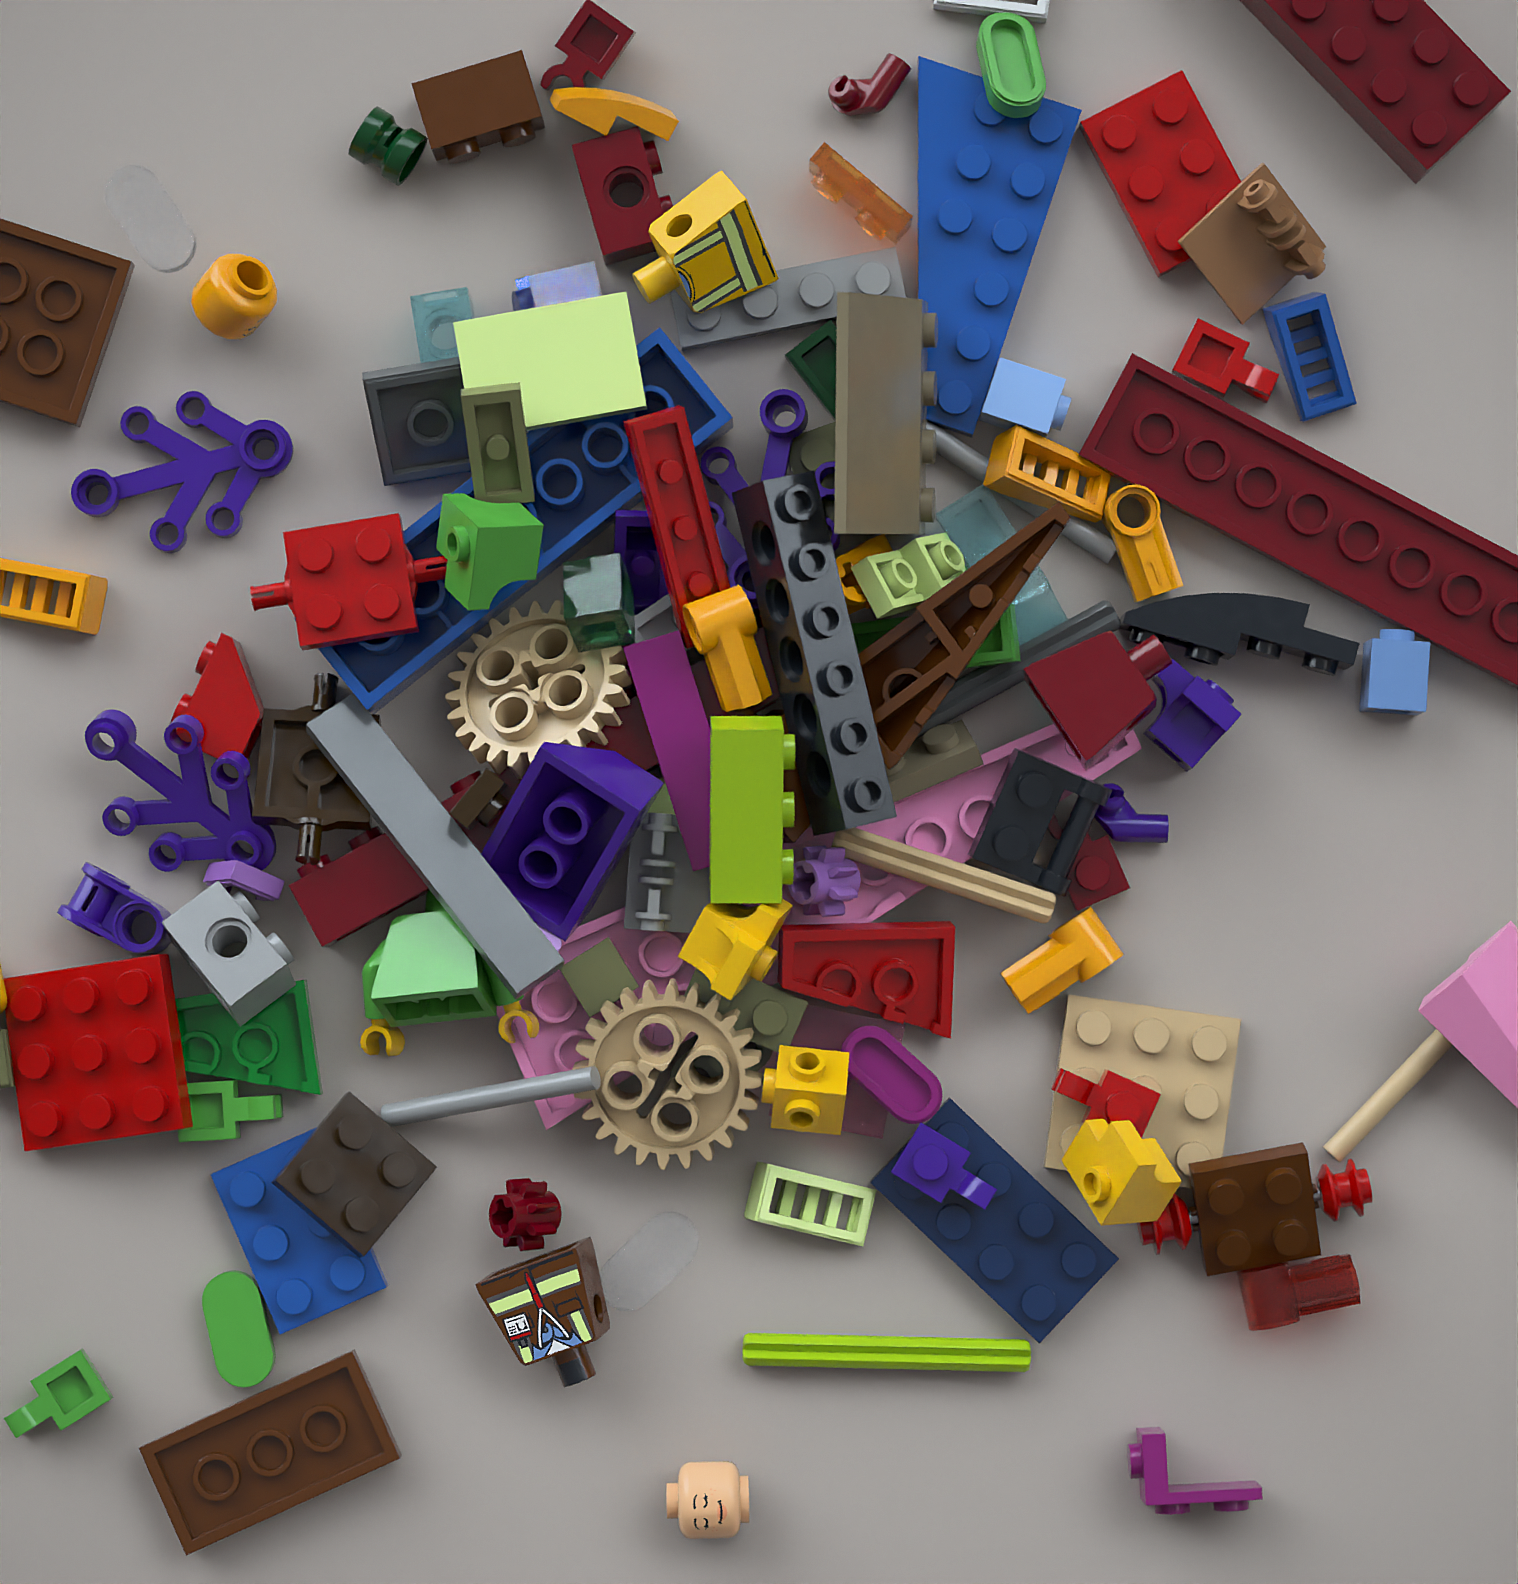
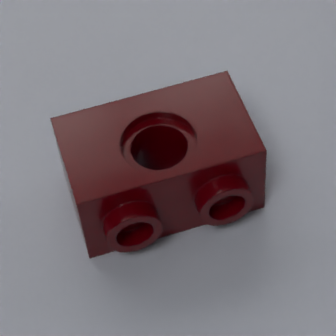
(602, 167)

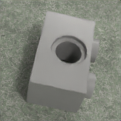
(241, 982)

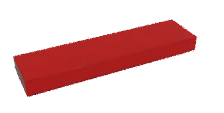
(677, 509)

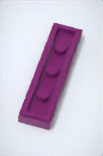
(678, 734)

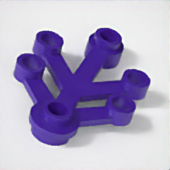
(774, 466)
(193, 468)
(187, 797)

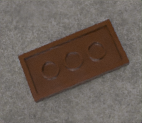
(270, 1452)

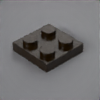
(354, 1174)

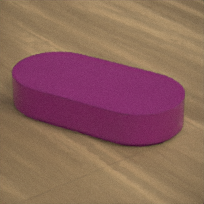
(892, 1075)

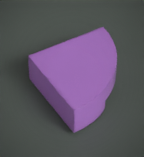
(245, 877)

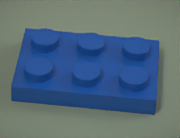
(290, 1254)

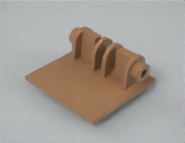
(1254, 244)

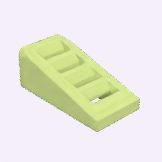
(762, 1191)

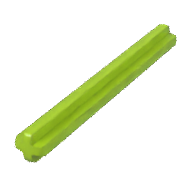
(886, 1352)

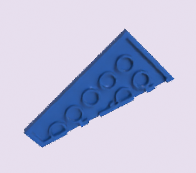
(979, 221)

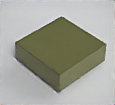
(598, 976)

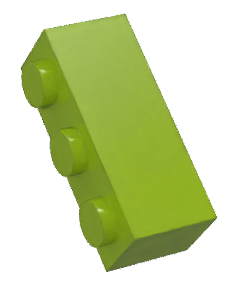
(749, 809)

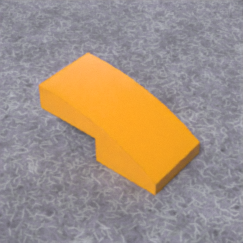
(600, 108)

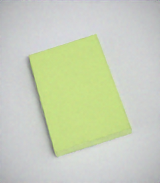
(568, 356)

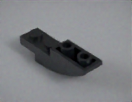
(1215, 622)

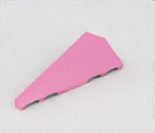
(1480, 1010)

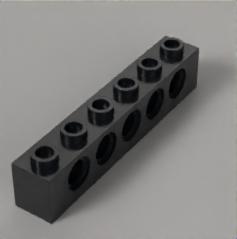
(813, 653)

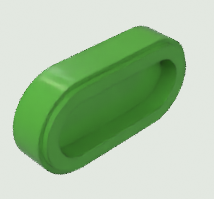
(1011, 64)
(238, 1328)

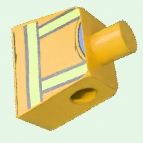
(707, 249)

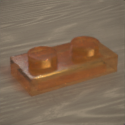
(840, 180)

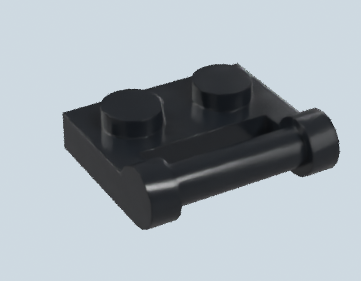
(1022, 815)

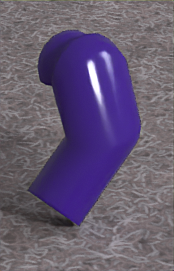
(1126, 825)

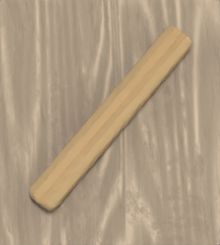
(946, 874)

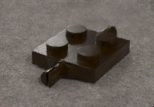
(298, 782)

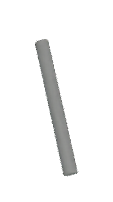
(976, 466)
(491, 1096)

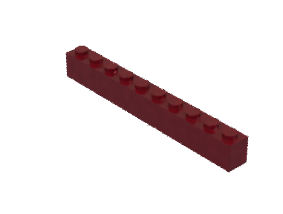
(377, 878)

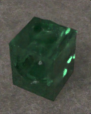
(598, 602)

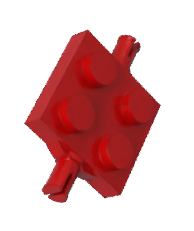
(350, 582)

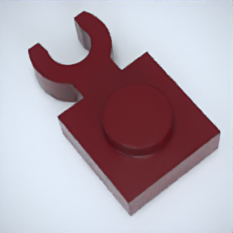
(592, 45)
(1094, 872)

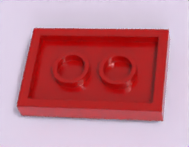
(1161, 165)

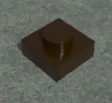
(481, 801)

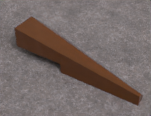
(928, 651)

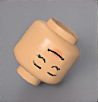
(709, 1499)

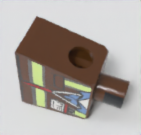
(551, 1308)

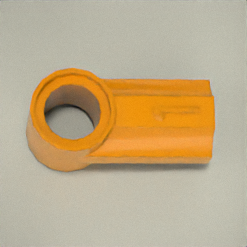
(1143, 549)
(724, 632)
(1071, 954)

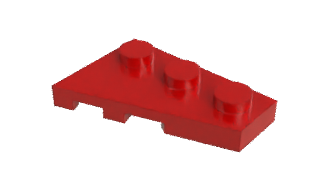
(877, 967)

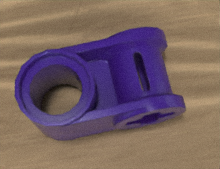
(109, 908)

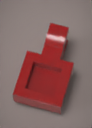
(1216, 360)
(1111, 1099)

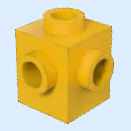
(807, 1089)

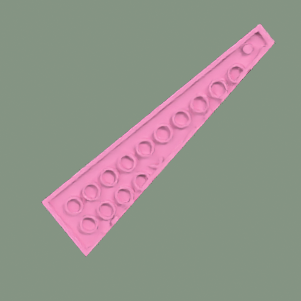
(933, 820)

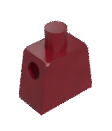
(1097, 691)

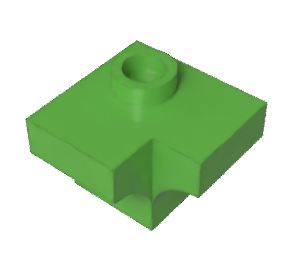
(486, 547)

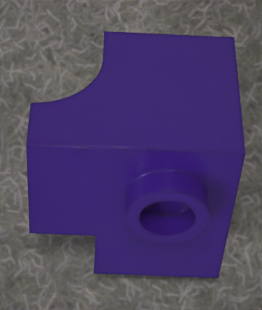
(1190, 716)

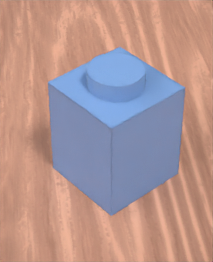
(1394, 673)

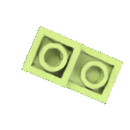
(909, 575)

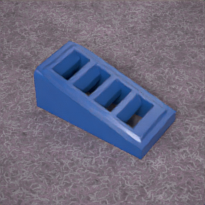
(1290, 361)

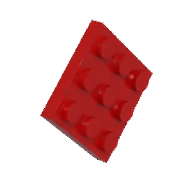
(97, 1052)

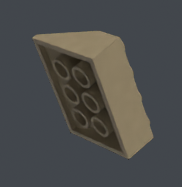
(883, 414)

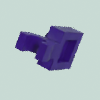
(936, 1165)

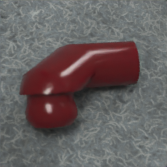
(872, 94)

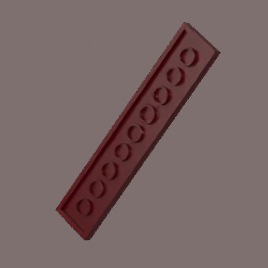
(1311, 515)

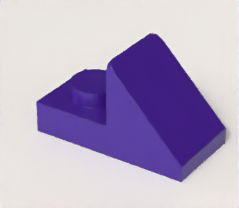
(640, 556)

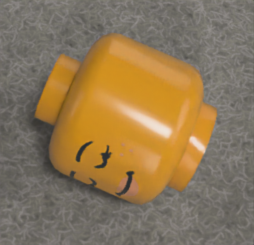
(234, 296)

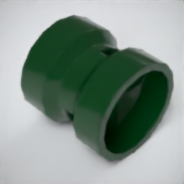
(387, 146)

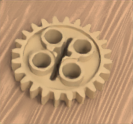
(534, 690)
(712, 1101)

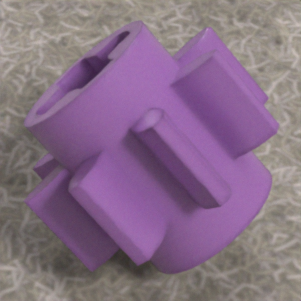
(824, 881)

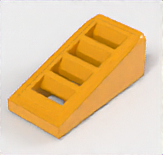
(1013, 466)
(78, 599)

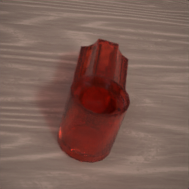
(1284, 1292)

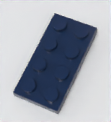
(1019, 1248)

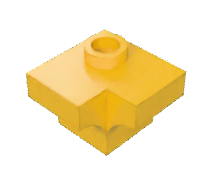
(734, 943)
(1120, 1172)

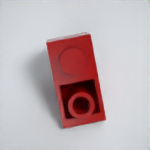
(224, 701)

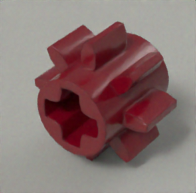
(525, 1214)

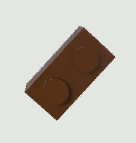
(479, 108)

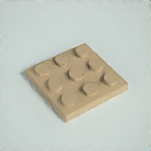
(1165, 1049)

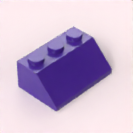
(568, 831)

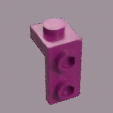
(1149, 1464)

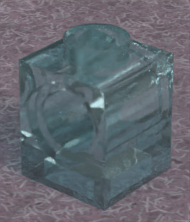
(434, 310)

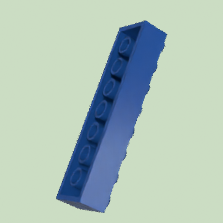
(578, 481)

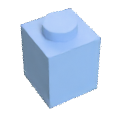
(1025, 399)

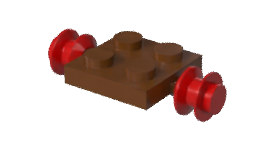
(1257, 1208)

